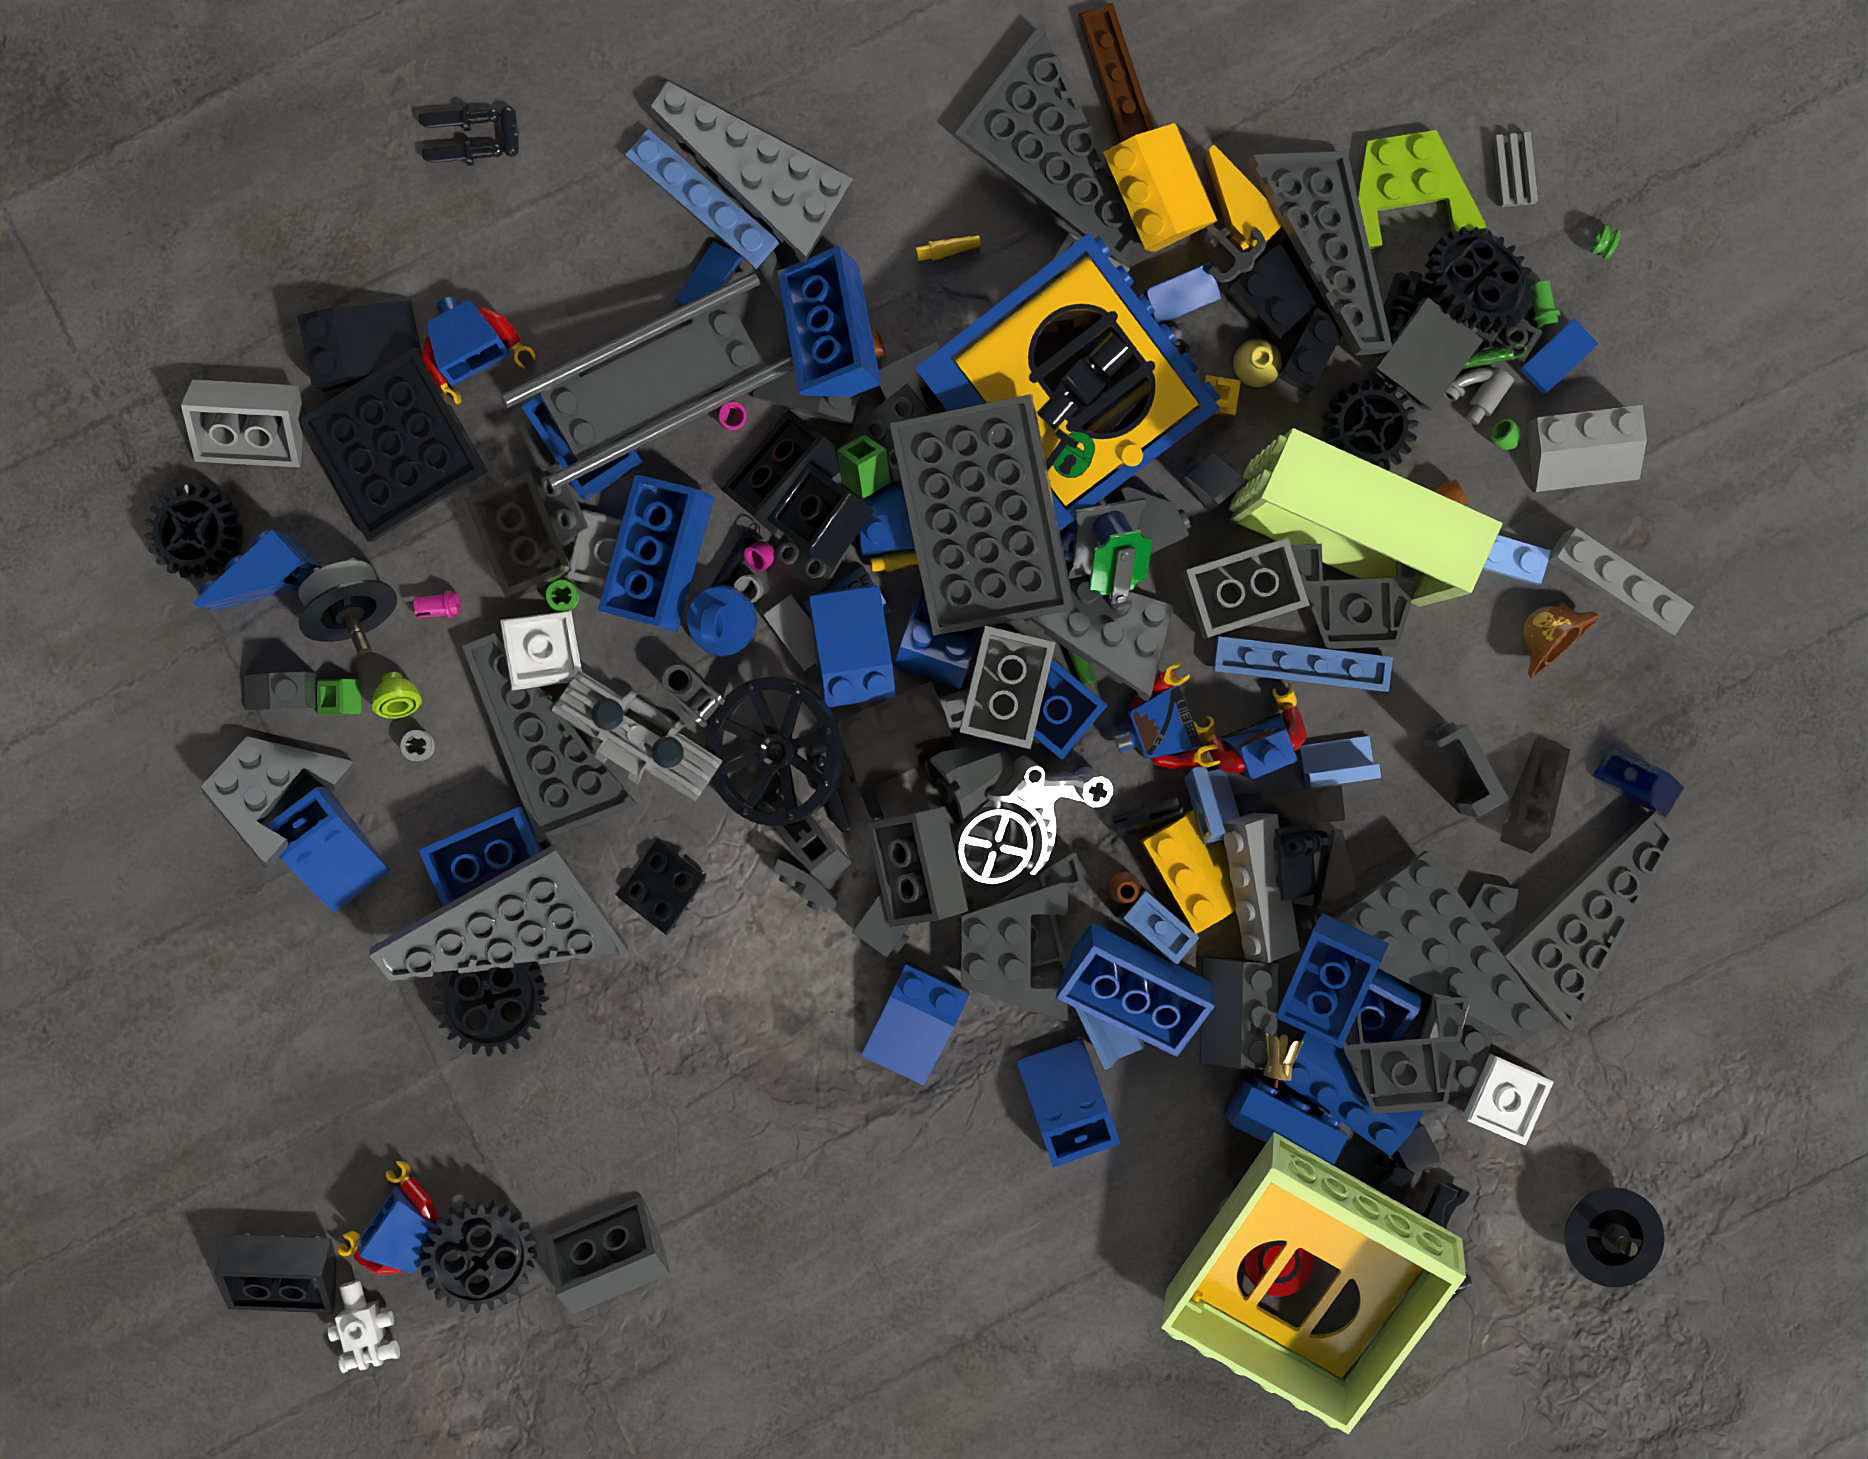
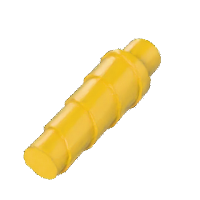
(944, 248)
(894, 560)

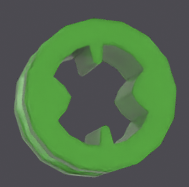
(1605, 242)
(562, 584)

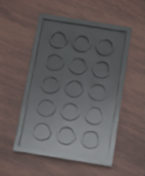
(982, 515)

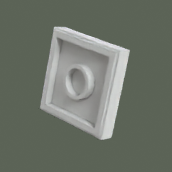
(540, 649)
(1507, 1099)

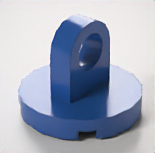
(722, 620)

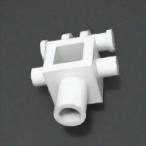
(362, 1326)

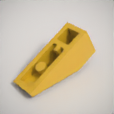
(1240, 202)

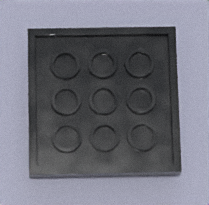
(393, 445)

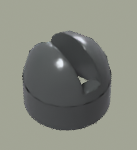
(1184, 337)

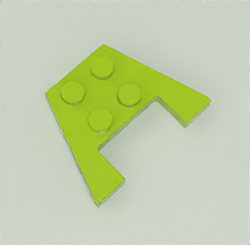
(1410, 173)

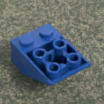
(268, 569)
(937, 656)
(327, 848)
(1068, 1102)

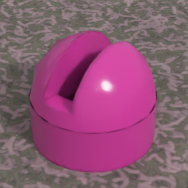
(738, 419)
(759, 556)

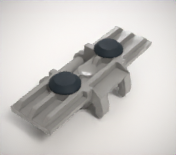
(629, 744)

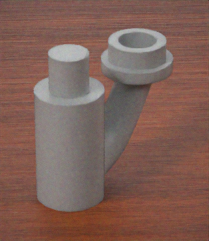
(1493, 388)

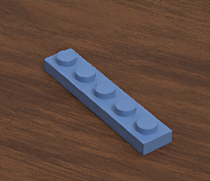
(702, 199)
(1302, 664)

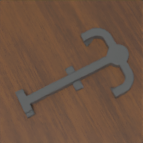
(1243, 261)

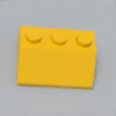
(1160, 187)
(1192, 871)

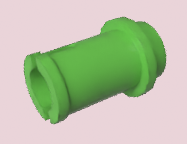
(1544, 305)

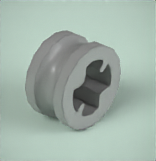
(417, 756)

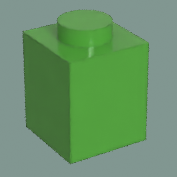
(863, 466)

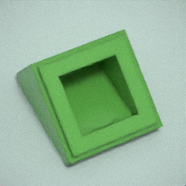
(338, 696)

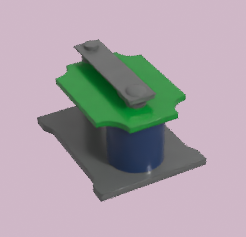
(1111, 548)

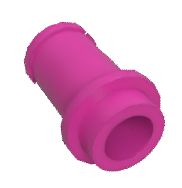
(437, 605)

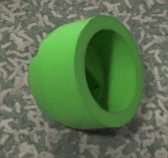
(1506, 434)

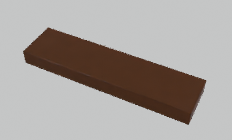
(1115, 71)

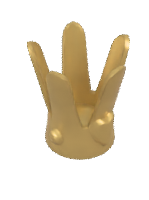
(1279, 1060)

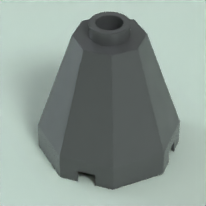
(968, 775)

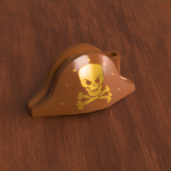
(1551, 632)

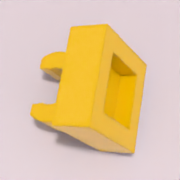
(1228, 391)

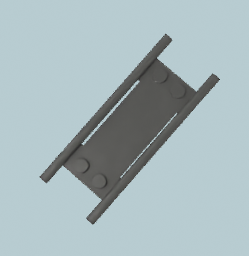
(654, 385)

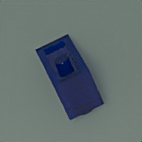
(1639, 781)

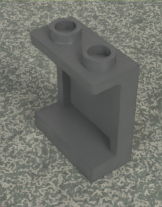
(1427, 354)
(1474, 766)

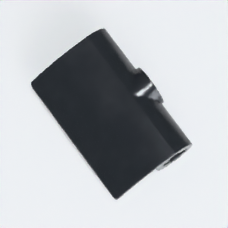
(1092, 378)

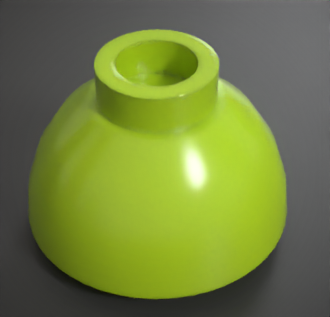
(395, 697)

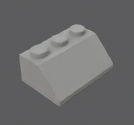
(244, 423)
(1586, 448)

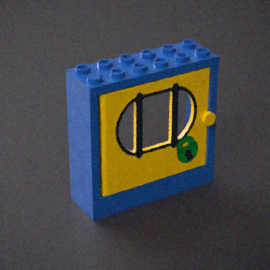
(1004, 368)

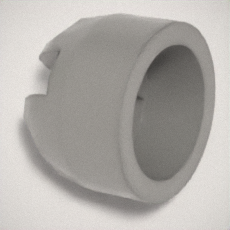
(745, 581)

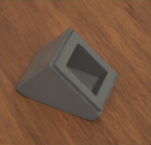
(1418, 1151)

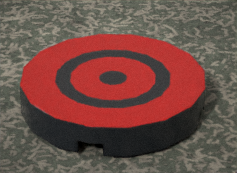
(1291, 1278)

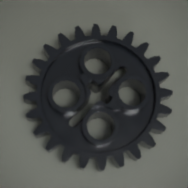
(1499, 298)
(498, 1028)
(499, 1273)

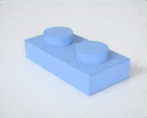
(1517, 560)

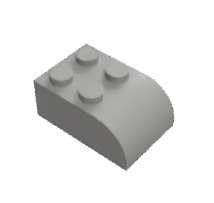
(1007, 687)

